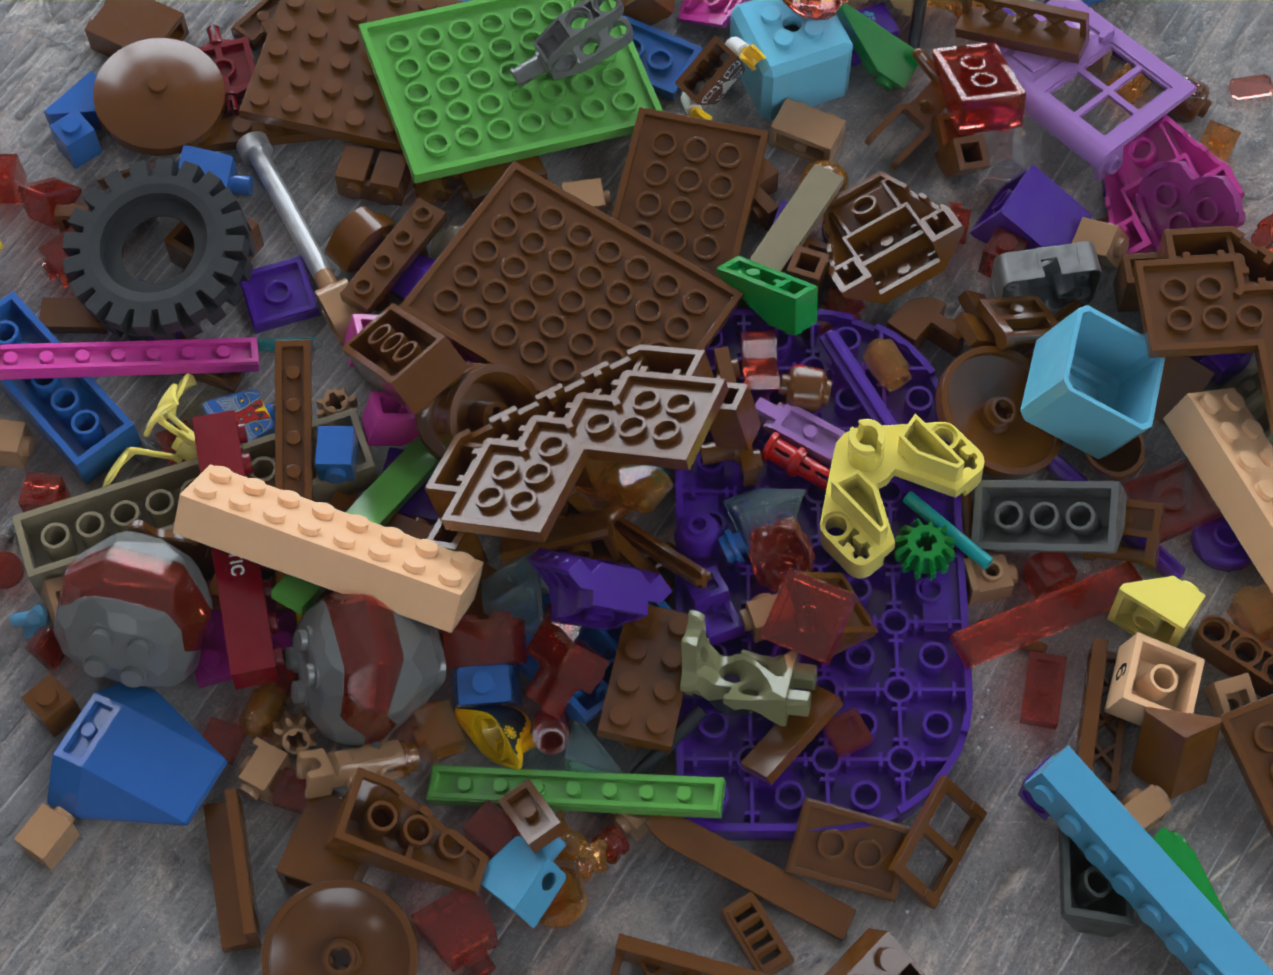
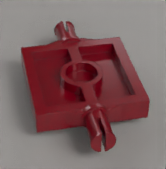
(234, 62)

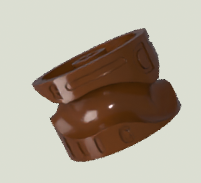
(470, 402)

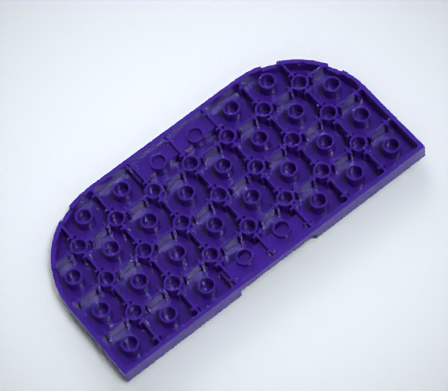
(900, 680)

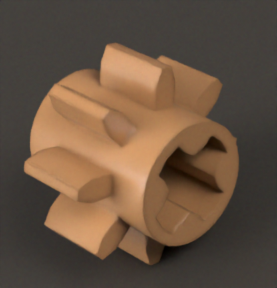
(335, 400)
(289, 726)

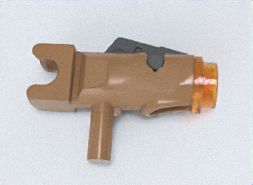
(337, 769)

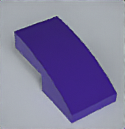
(715, 603)

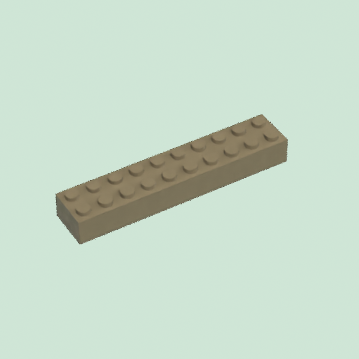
(63, 530)

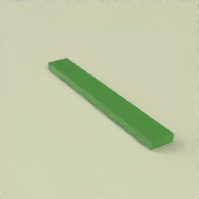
(378, 505)
(582, 790)

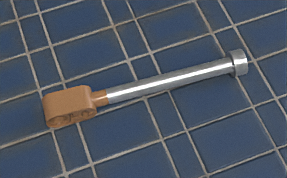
(256, 151)

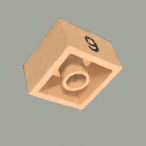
(1152, 676)

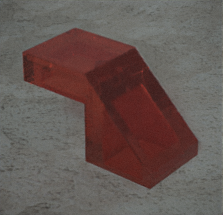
(759, 359)

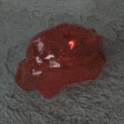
(778, 549)

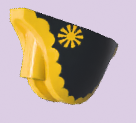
(498, 732)

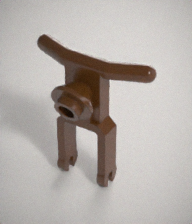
(919, 110)

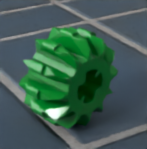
(926, 537)

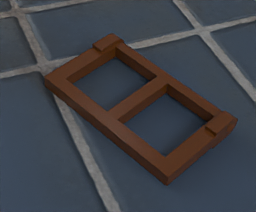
(922, 828)

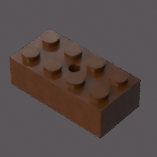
(405, 358)

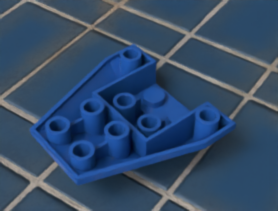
(132, 761)

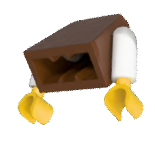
(715, 73)

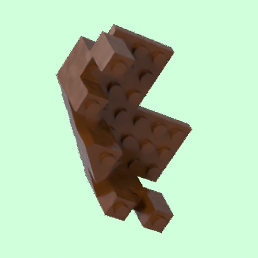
(1203, 297)
(525, 462)

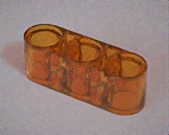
(632, 485)

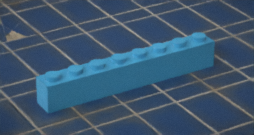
(1140, 869)

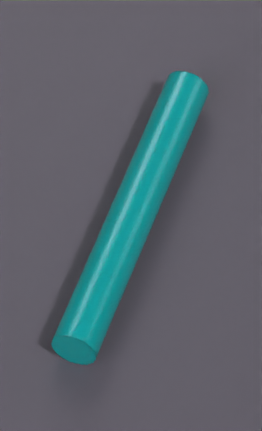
(961, 541)

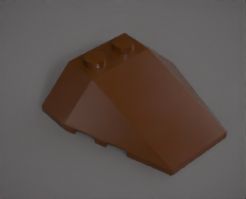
(887, 239)

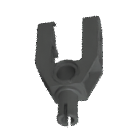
(561, 46)

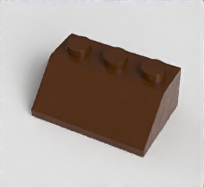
(584, 534)

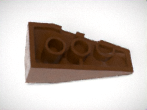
(396, 834)

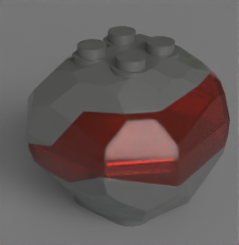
(134, 611)
(362, 667)

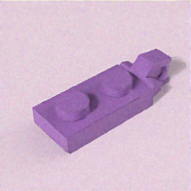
(800, 429)

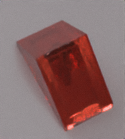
(43, 195)

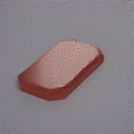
(1251, 86)

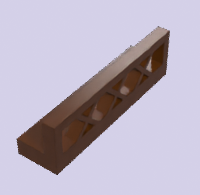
(1024, 30)
(1091, 713)
(232, 873)
(669, 960)

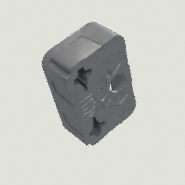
(1066, 275)

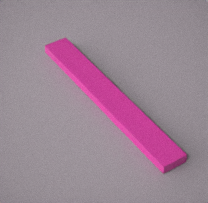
(128, 358)

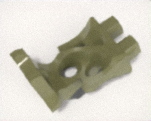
(765, 681)

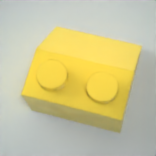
(1157, 608)

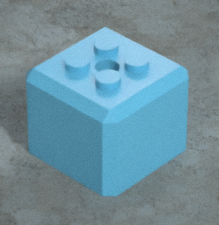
(803, 56)
(1092, 383)

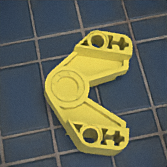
(867, 461)

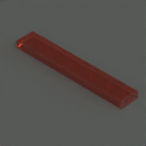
(1041, 616)

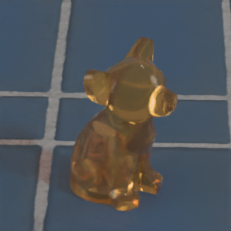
(588, 856)

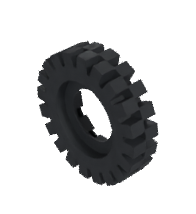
(172, 306)

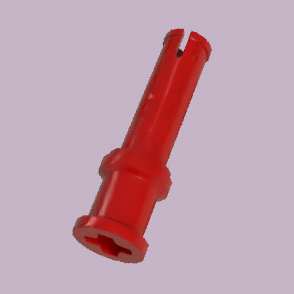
(797, 459)

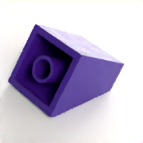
(1033, 210)

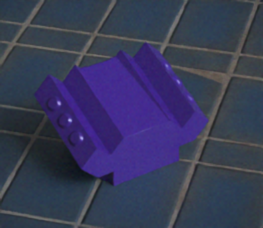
(596, 591)

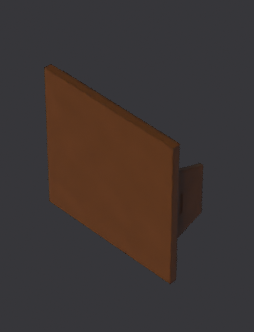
(1178, 378)

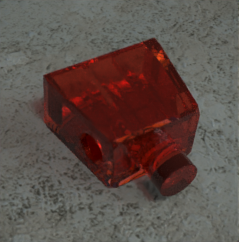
(459, 931)

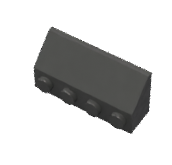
(1049, 516)

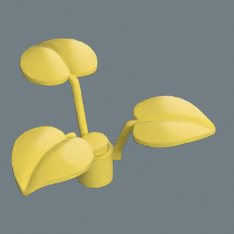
(166, 408)

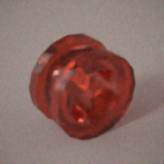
(616, 842)

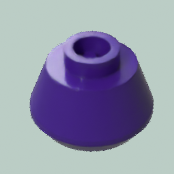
(698, 535)

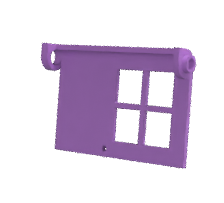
(1045, 75)

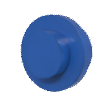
(733, 546)

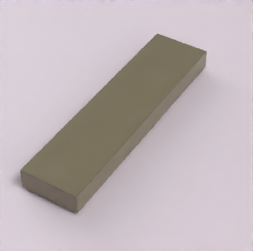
(798, 218)

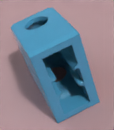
(525, 879)

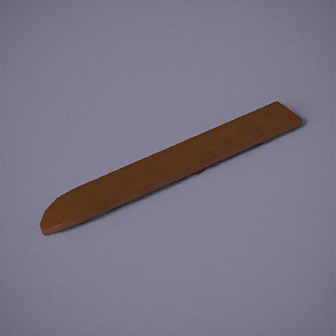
(752, 874)

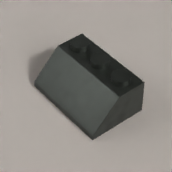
(1087, 895)

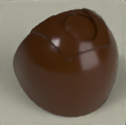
(1120, 463)

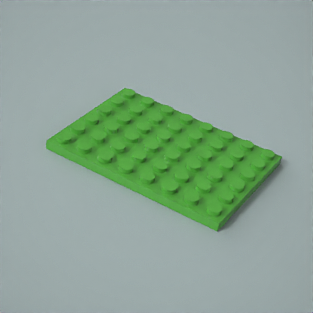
(461, 106)

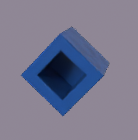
(76, 139)
(336, 454)

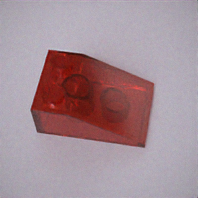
(979, 88)

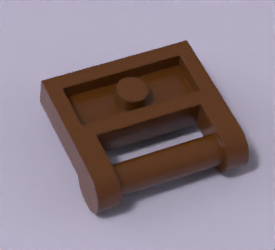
(1016, 312)
(1141, 521)

